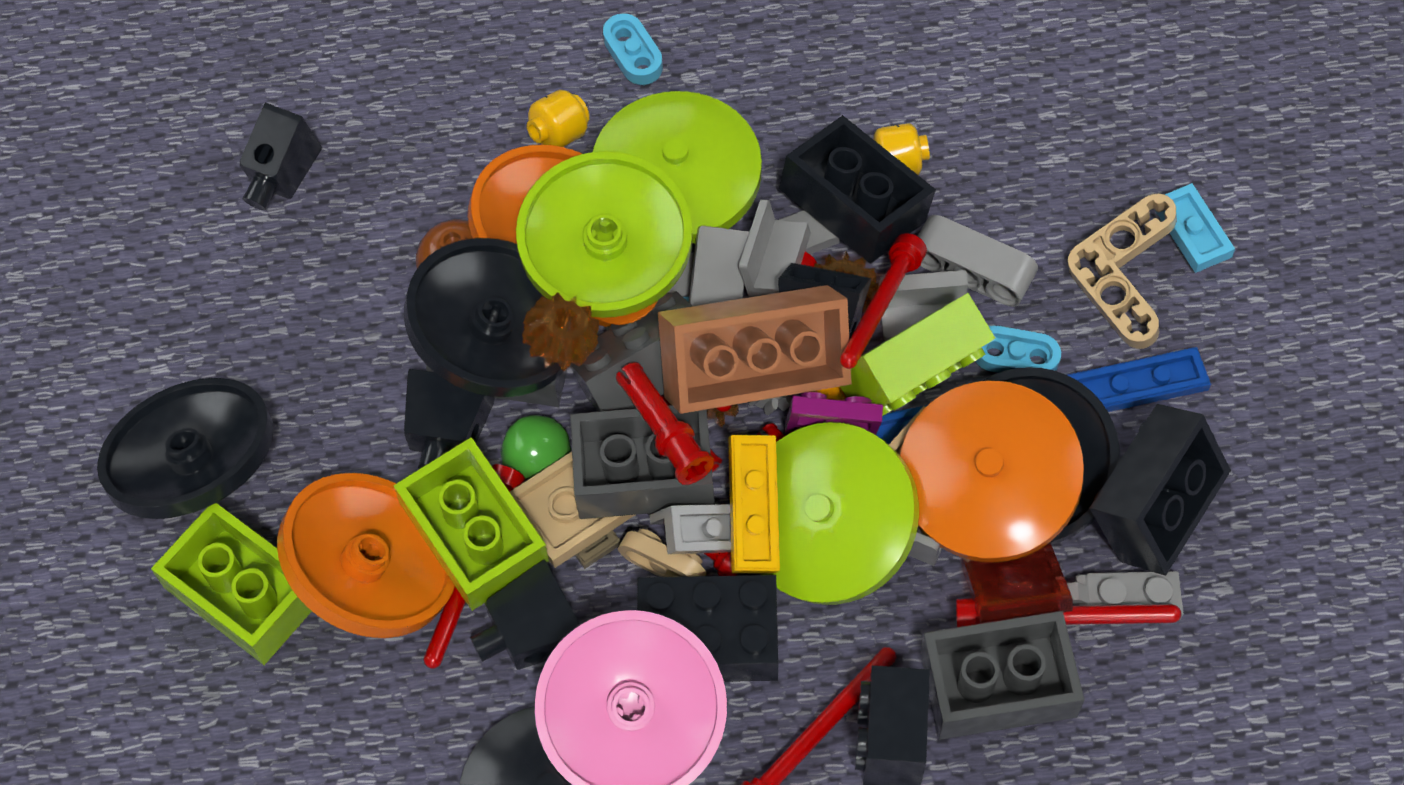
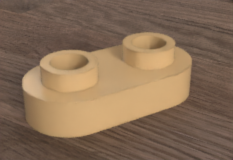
(650, 553)

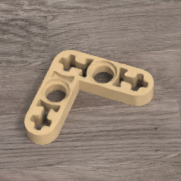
(1111, 259)

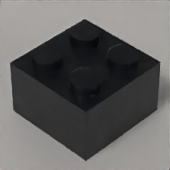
(896, 722)

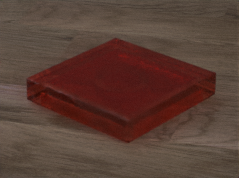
(1018, 586)

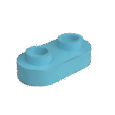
(634, 51)
(1017, 349)

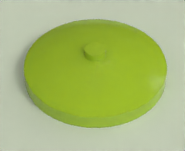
(699, 145)
(605, 232)
(841, 513)

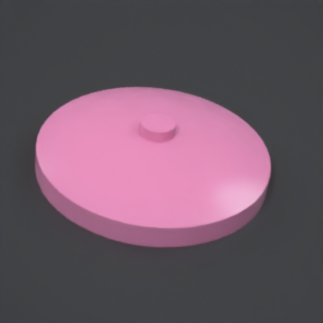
(630, 702)

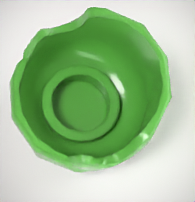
(534, 444)

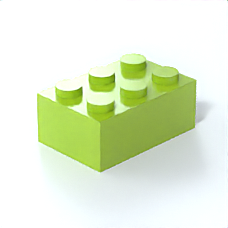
(921, 355)
(471, 522)
(233, 582)

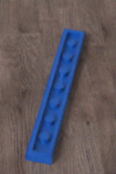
(1114, 385)

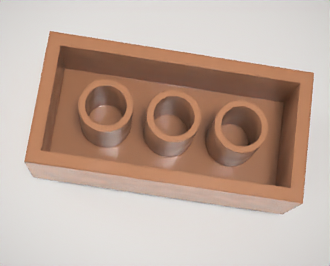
(754, 348)

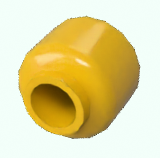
(558, 119)
(904, 144)

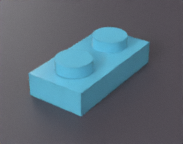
(1197, 230)

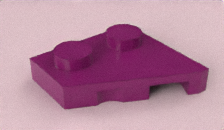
(816, 408)

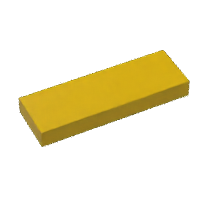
(753, 504)

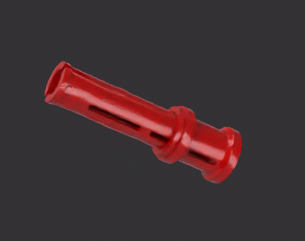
(673, 437)

